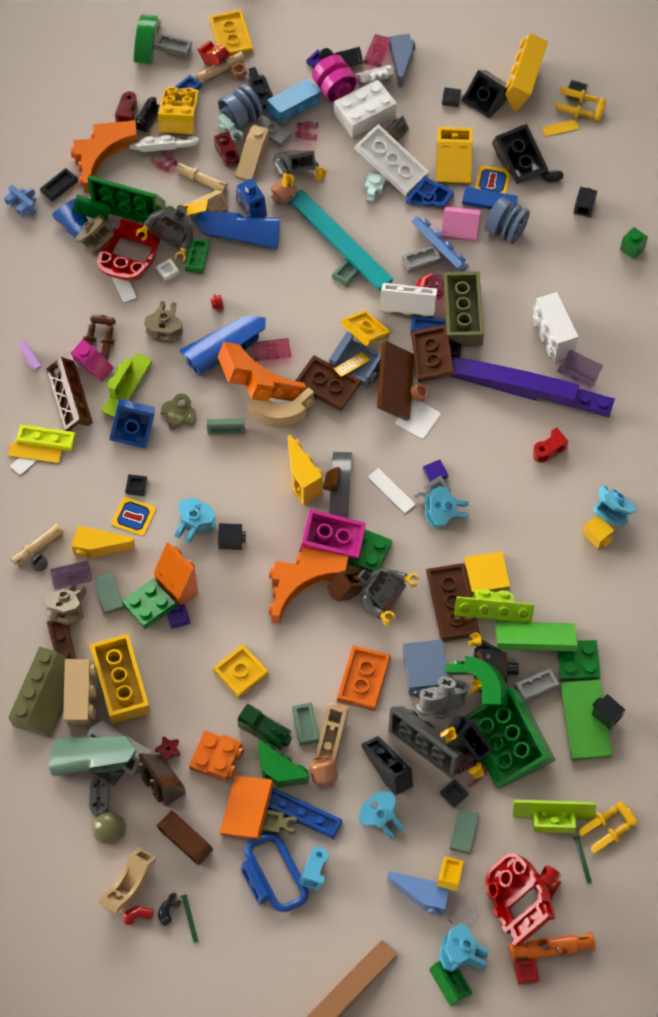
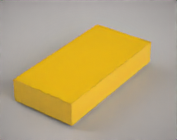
(450, 873)

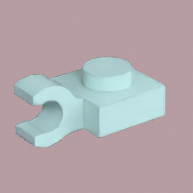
(226, 125)
(374, 184)

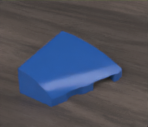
(430, 194)
(71, 220)

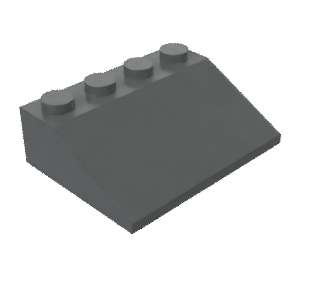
(426, 740)

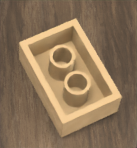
(79, 692)

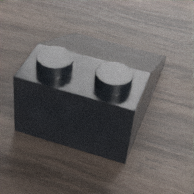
(520, 154)

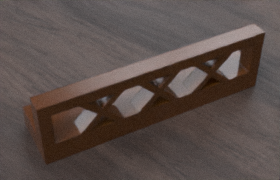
(72, 390)

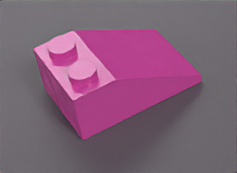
(332, 534)

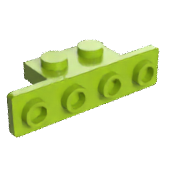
(125, 381)
(494, 606)
(554, 815)

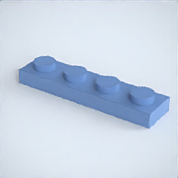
(436, 238)

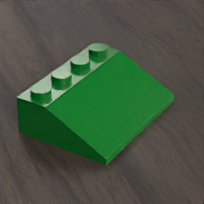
(125, 200)
(515, 740)

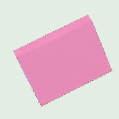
(460, 223)

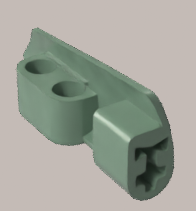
(90, 754)

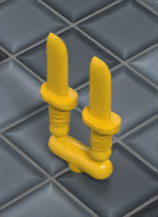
(576, 110)
(613, 834)

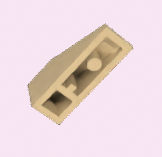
(253, 152)
(332, 730)

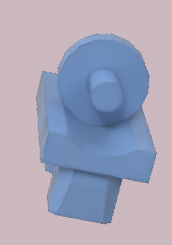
(24, 198)

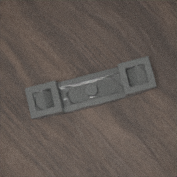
(340, 499)

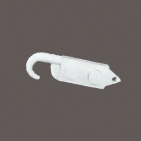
(166, 142)

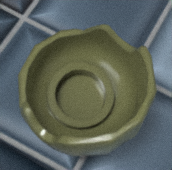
(108, 828)

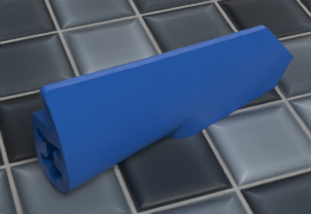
(233, 226)
(203, 353)

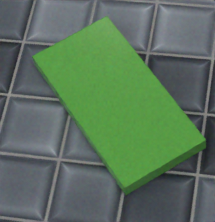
(536, 636)
(585, 733)

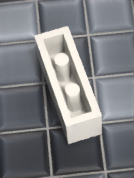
(408, 299)

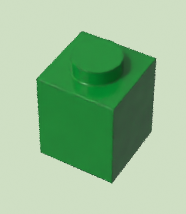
(633, 243)

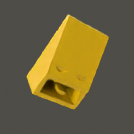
(178, 115)
(454, 155)
(305, 477)

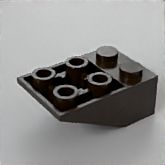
(161, 778)

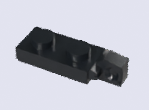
(260, 86)

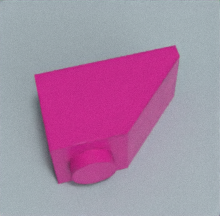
(91, 360)

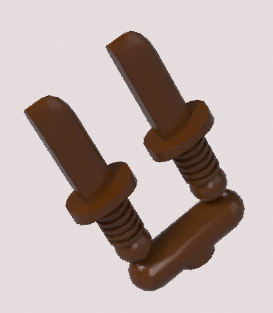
(102, 319)

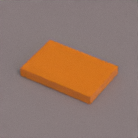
(363, 677)
(246, 807)

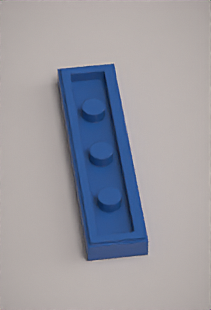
(306, 814)

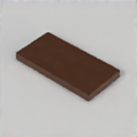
(395, 380)
(444, 586)

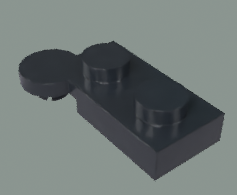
(351, 56)

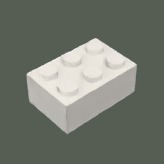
(365, 108)
(554, 326)

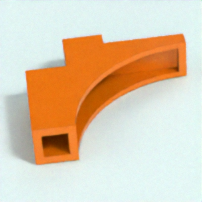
(104, 142)
(259, 381)
(310, 569)

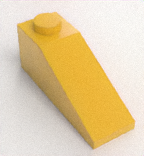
(96, 543)

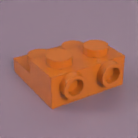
(216, 756)

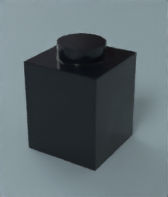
(585, 202)
(231, 536)
(607, 711)

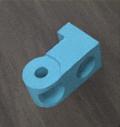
(311, 874)

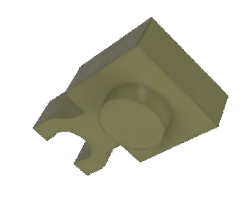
(275, 822)

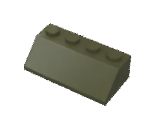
(463, 308)
(41, 694)

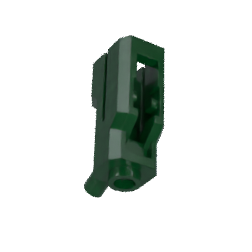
(263, 727)

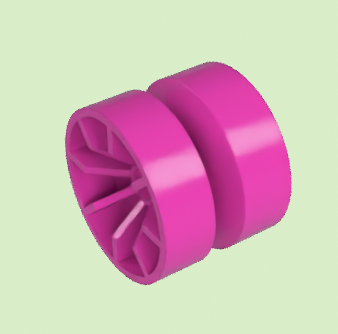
(334, 77)

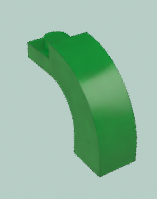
(145, 38)
(493, 684)

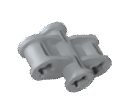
(437, 700)

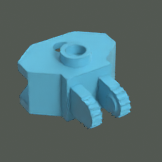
(613, 505)
(442, 506)
(194, 518)
(382, 814)
(459, 950)

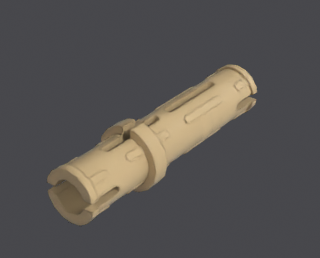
(225, 65)
(196, 175)
(30, 550)

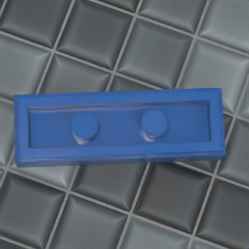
(484, 198)

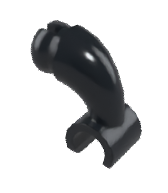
(163, 913)

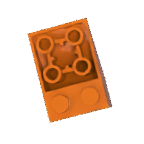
(176, 575)

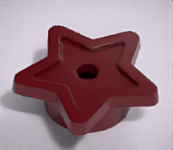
(173, 748)

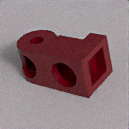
(126, 107)
(226, 149)

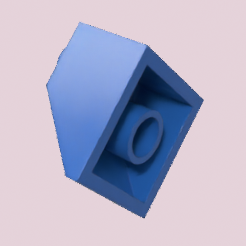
(132, 423)

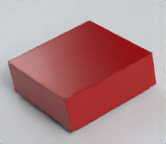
(526, 972)

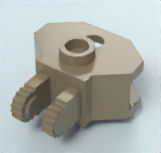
(95, 234)
(164, 322)
(66, 603)

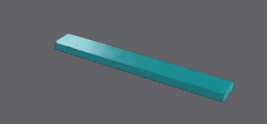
(340, 240)

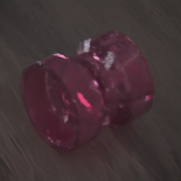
(436, 282)

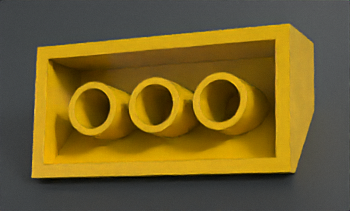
(525, 70)

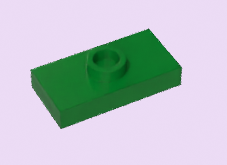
(90, 207)
(197, 256)

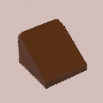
(332, 479)

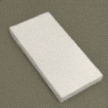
(391, 160)

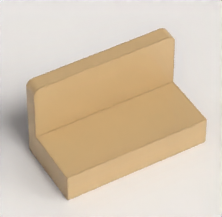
(215, 203)

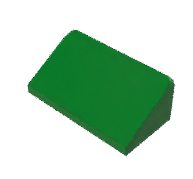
(450, 983)

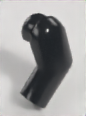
(553, 175)

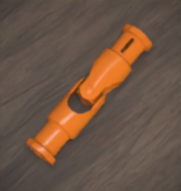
(555, 946)

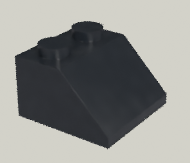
(486, 93)

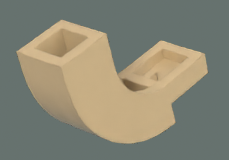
(281, 414)
(130, 882)

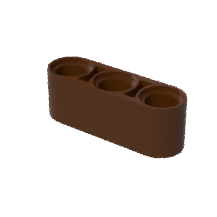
(185, 837)

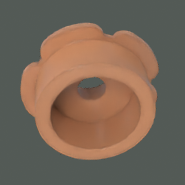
(238, 67)
(419, 392)

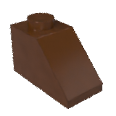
(345, 585)

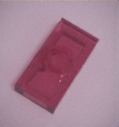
(377, 50)
(271, 349)

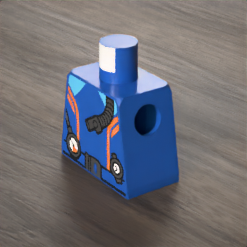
(249, 194)

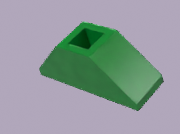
(280, 767)

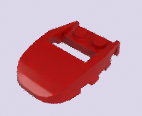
(124, 267)
(507, 884)

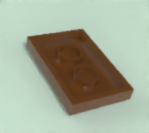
(432, 353)
(327, 383)

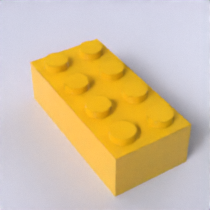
(120, 679)

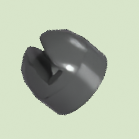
(41, 564)

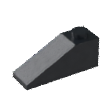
(389, 765)

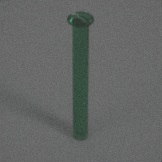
(583, 860)
(189, 917)

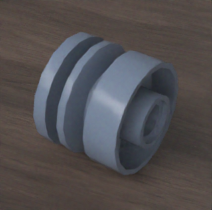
(241, 106)
(508, 220)

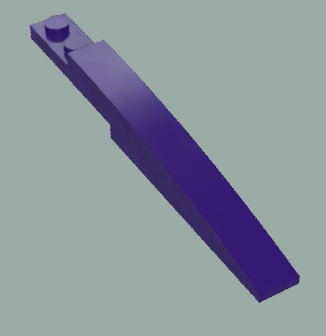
(531, 385)

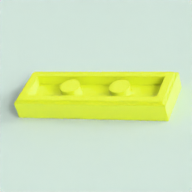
(46, 437)

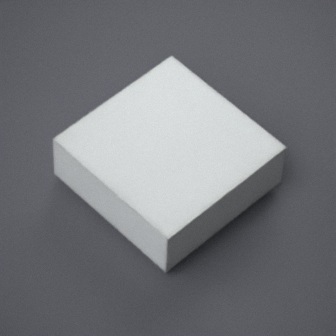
(167, 270)

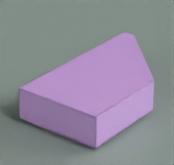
(29, 355)

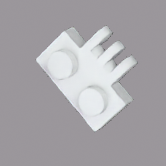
(378, 73)

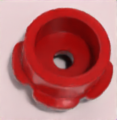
(217, 302)

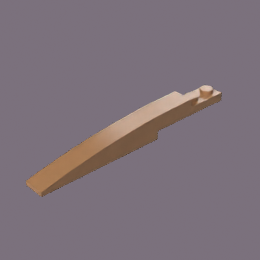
(355, 983)

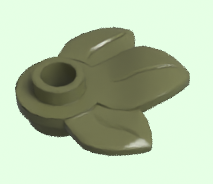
(178, 413)

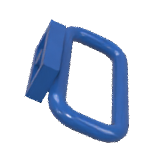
(257, 881)

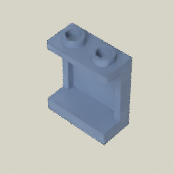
(349, 348)
(424, 664)

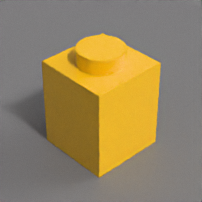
(598, 532)

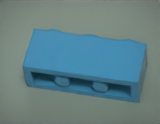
(293, 101)

